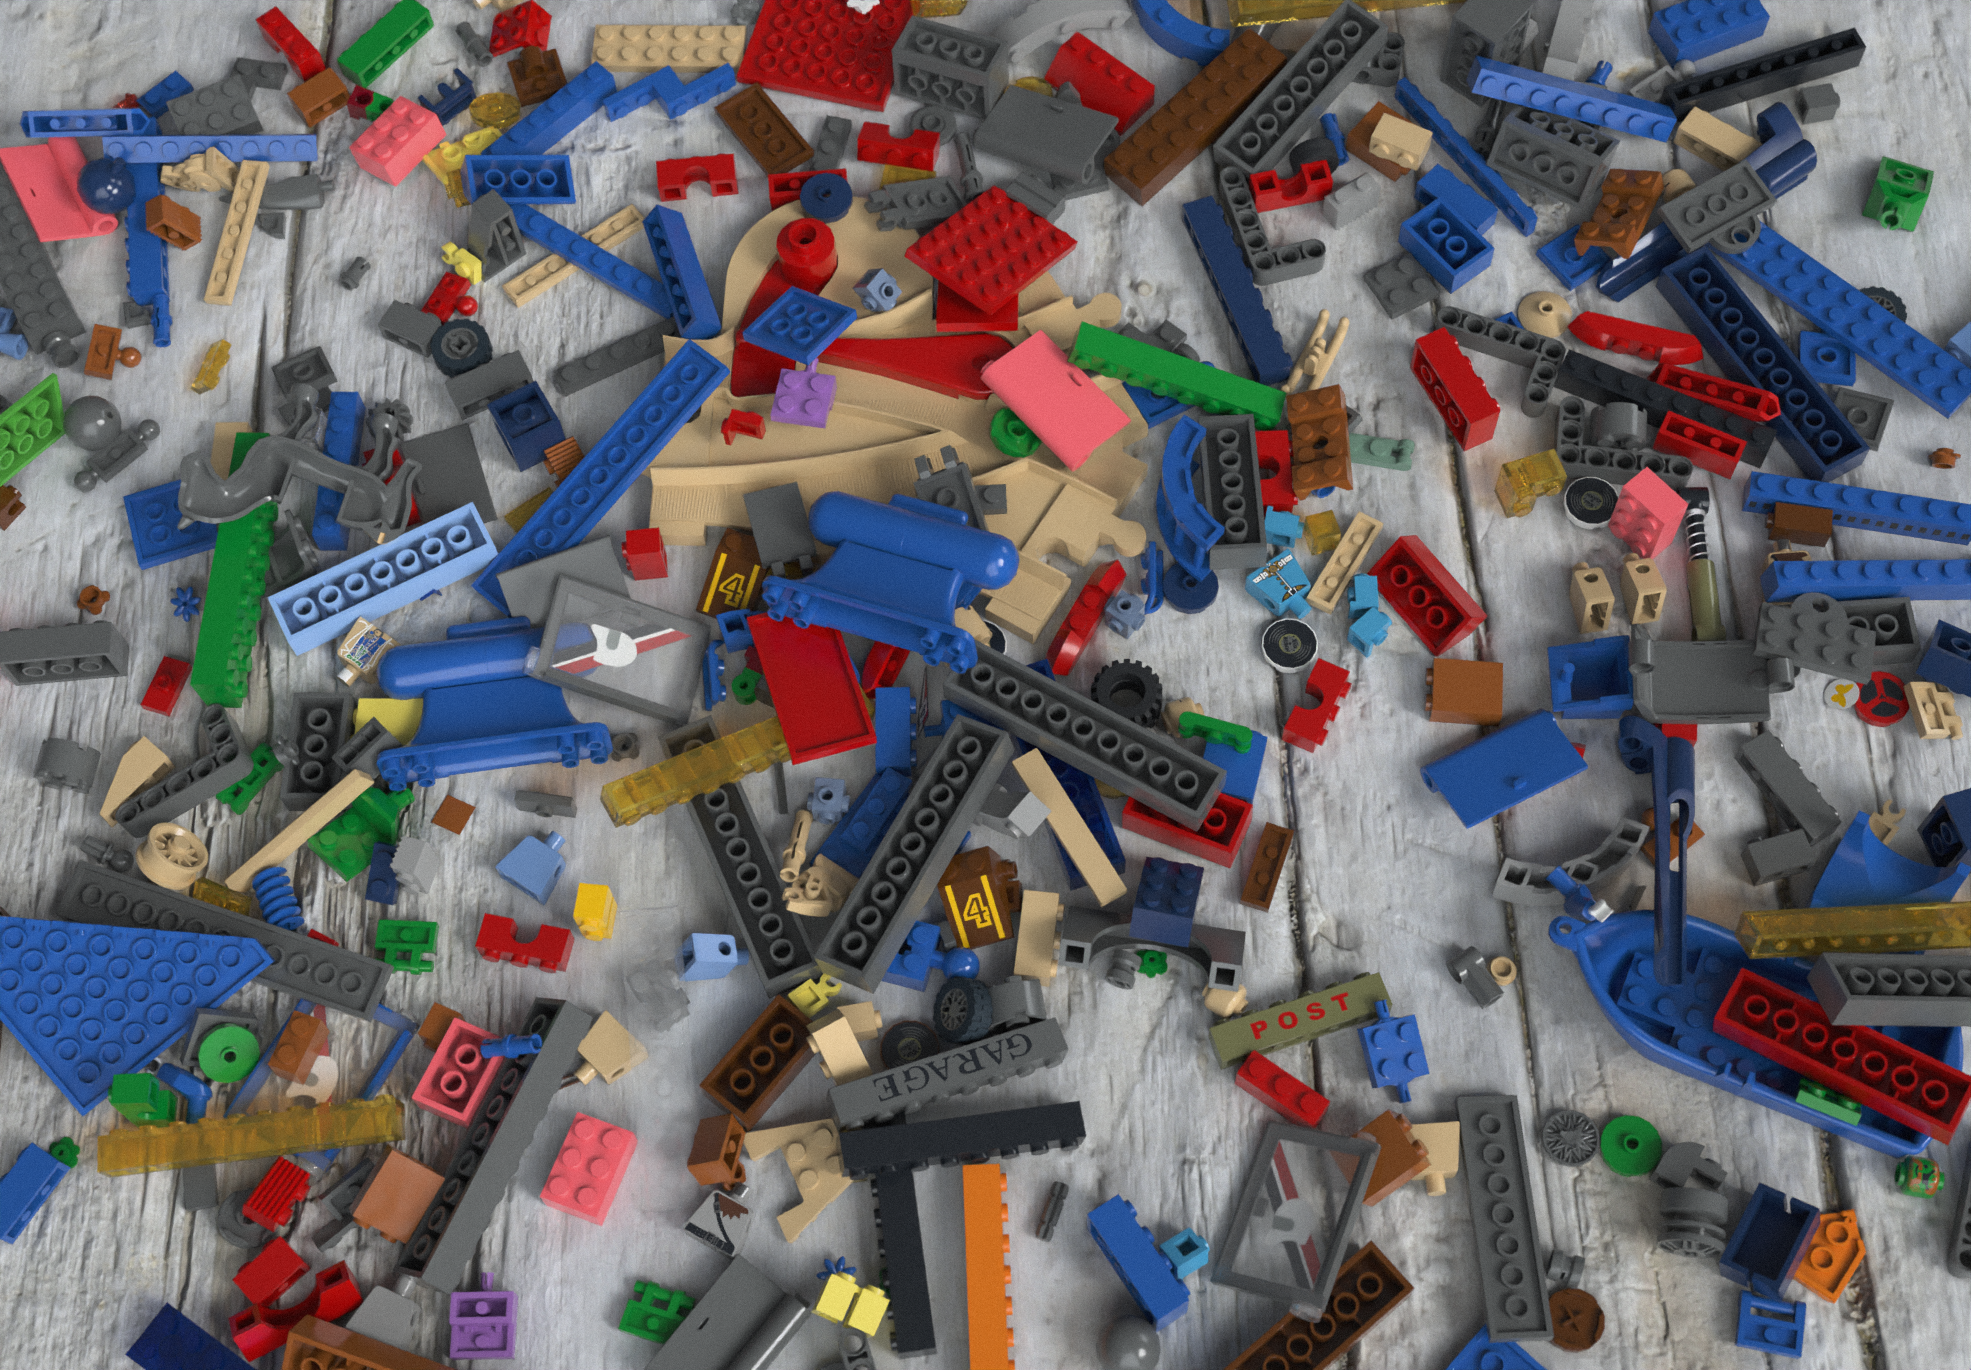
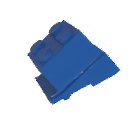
(1591, 678)

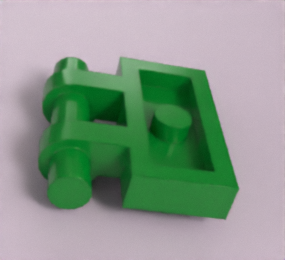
(409, 937)
(1828, 1101)
(651, 1322)

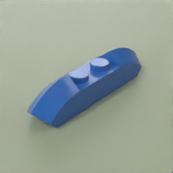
(83, 122)

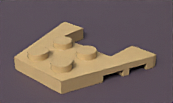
(813, 1163)

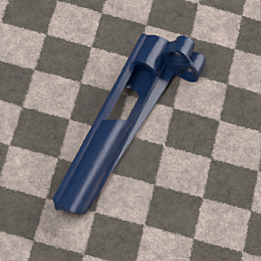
(1780, 163)
(1673, 781)

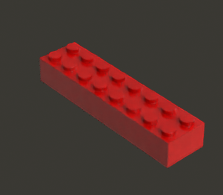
(1845, 1057)

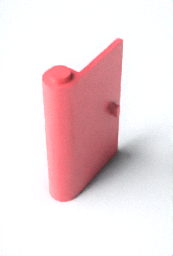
(48, 192)
(1054, 399)

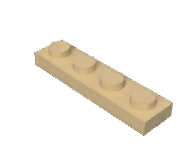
(1344, 563)

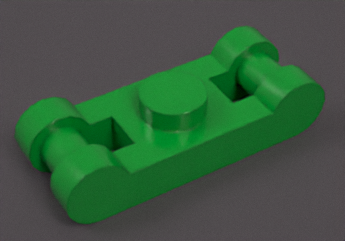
(1215, 731)
(253, 782)

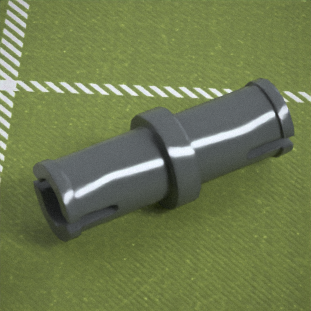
(474, 43)

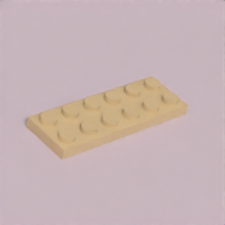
(679, 46)

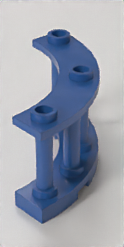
(1182, 520)

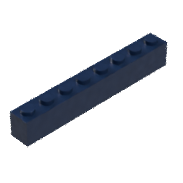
(1236, 291)

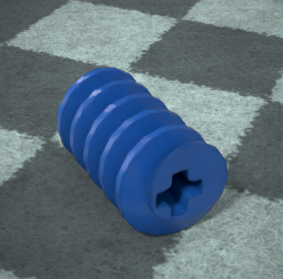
(276, 898)

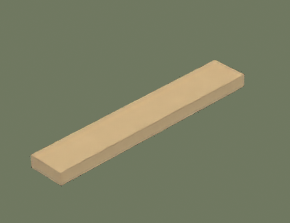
(236, 232)
(555, 269)
(1070, 828)
(300, 829)

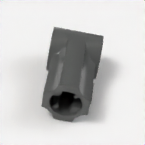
(1471, 970)

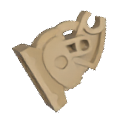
(202, 171)
(820, 889)

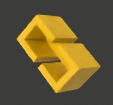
(595, 911)

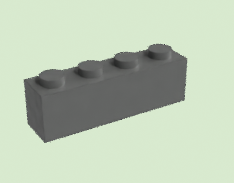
(1787, 787)

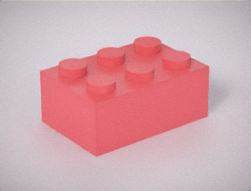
(397, 141)
(1647, 514)
(457, 1074)
(589, 1169)

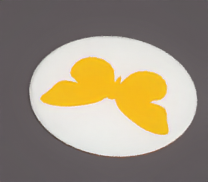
(1841, 694)

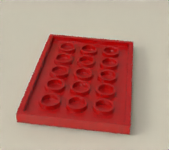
(991, 249)

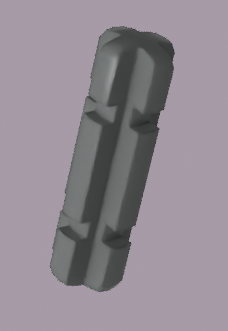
(1052, 1211)

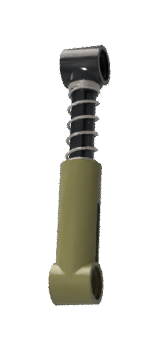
(1701, 570)

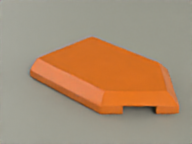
(1831, 1255)

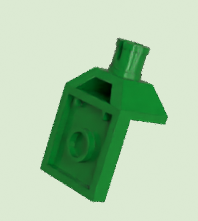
(1898, 194)
(350, 839)

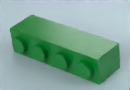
(385, 42)

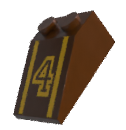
(733, 577)
(976, 899)

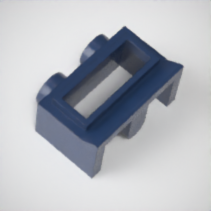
(454, 100)

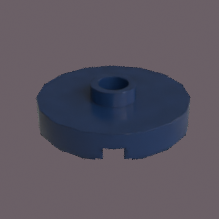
(830, 208)
(1185, 598)

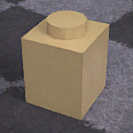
(862, 1020)

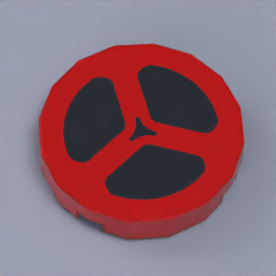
(1882, 700)

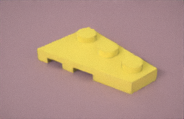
(451, 156)

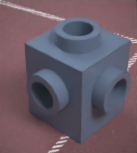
(877, 290)
(1124, 613)
(828, 800)

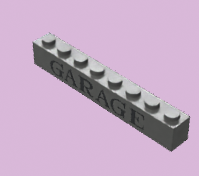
(946, 1075)

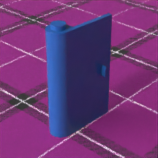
(1504, 767)

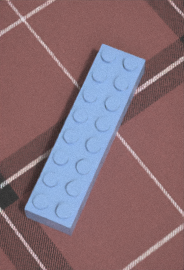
(383, 578)

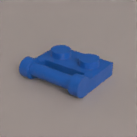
(1766, 1333)

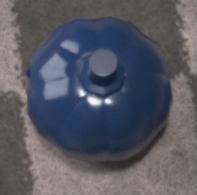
(106, 185)

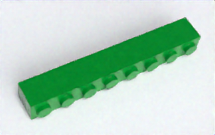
(1175, 376)

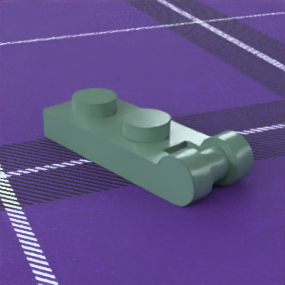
(1377, 451)

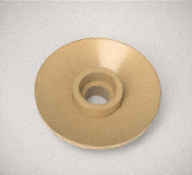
(1536, 320)

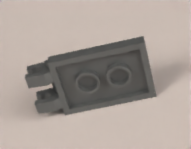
(915, 203)
(950, 486)
(781, 528)

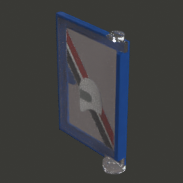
(349, 1066)

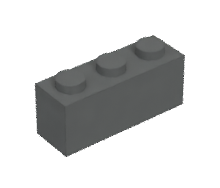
(488, 383)

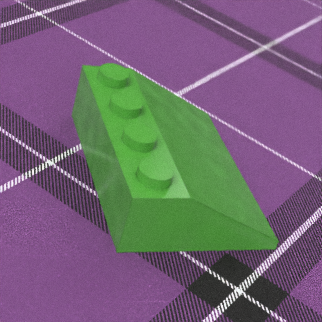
(30, 427)

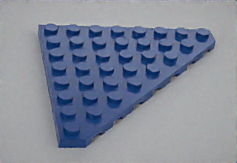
(111, 995)

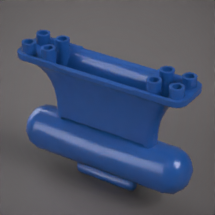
(895, 574)
(481, 707)

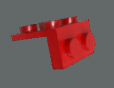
(520, 26)

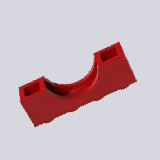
(264, 1329)

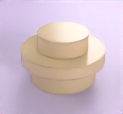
(1502, 970)

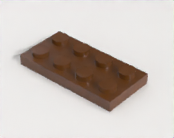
(764, 131)

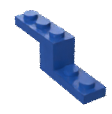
(669, 92)

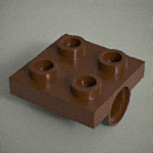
(536, 75)

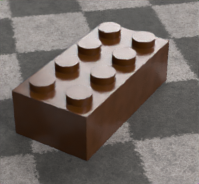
(760, 1063)

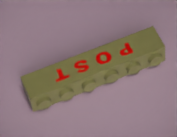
(1298, 1020)

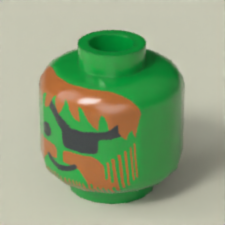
(1919, 1177)

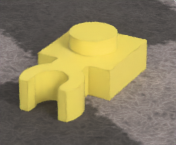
(465, 263)
(811, 997)

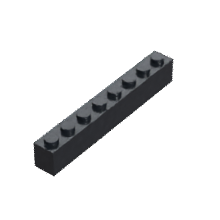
(1765, 74)
(1608, 384)
(960, 1139)
(904, 1259)

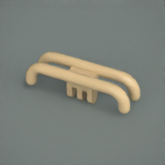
(1313, 359)

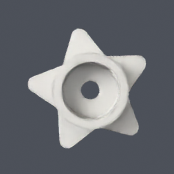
(862, 6)

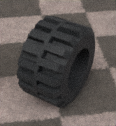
(1129, 677)

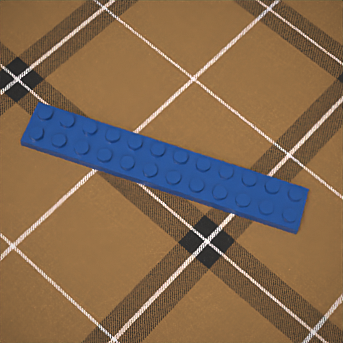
(1854, 320)
(610, 465)

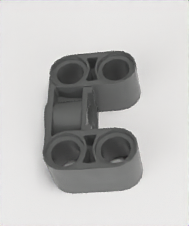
(1385, 65)

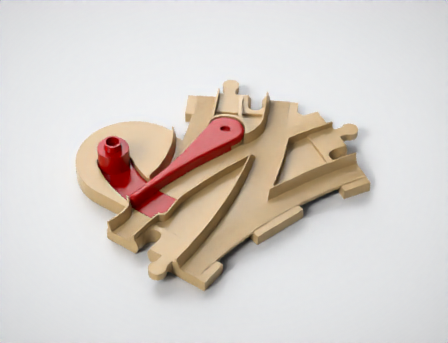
(895, 399)

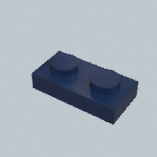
(381, 884)

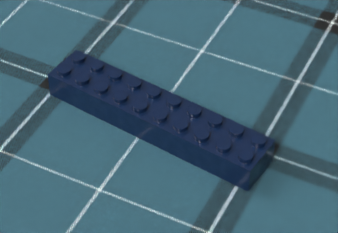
(1756, 356)

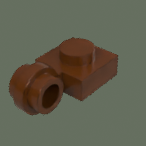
(1013, 888)

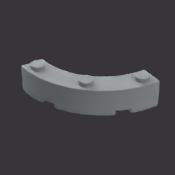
(1057, 17)
(1567, 39)
(1009, 814)
(1527, 882)

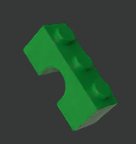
(141, 1101)

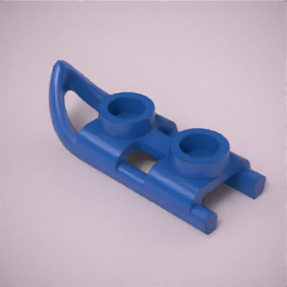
(1149, 585)
(711, 669)

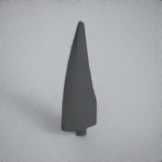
(293, 193)

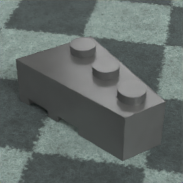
(494, 235)

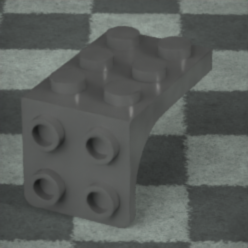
(290, 557)

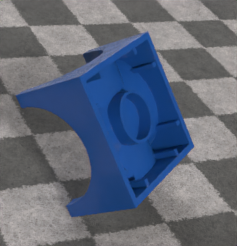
(1870, 873)

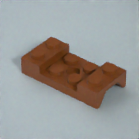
(1627, 195)
(1314, 418)

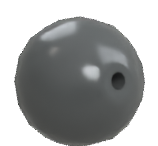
(92, 423)
(1128, 1344)

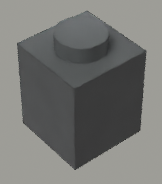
(1817, 103)

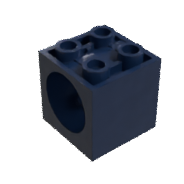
(526, 424)

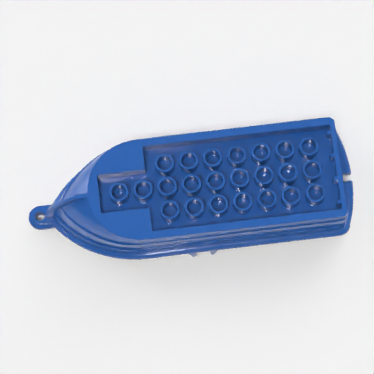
(1677, 1021)

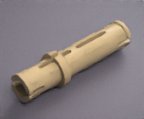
(794, 853)

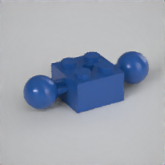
(915, 966)

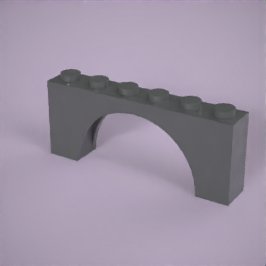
(1097, 932)

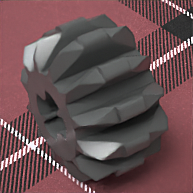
(396, 409)

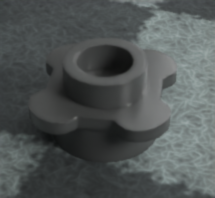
(624, 739)
(286, 751)

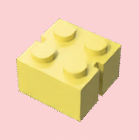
(835, 1299)

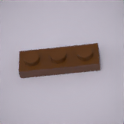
(1267, 867)

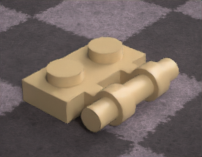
(1933, 710)

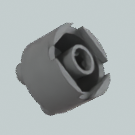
(1619, 427)
(66, 764)
(1016, 1004)

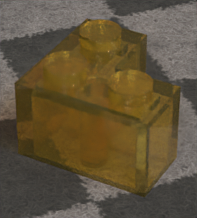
(1526, 480)

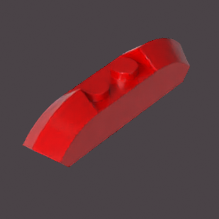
(1636, 339)
(1728, 395)
(1084, 617)
(882, 667)

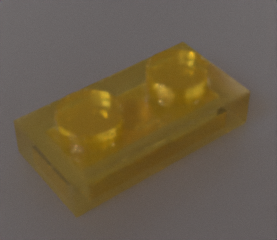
(215, 359)
(221, 896)

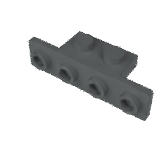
(338, 1200)

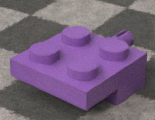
(804, 397)
(483, 1323)

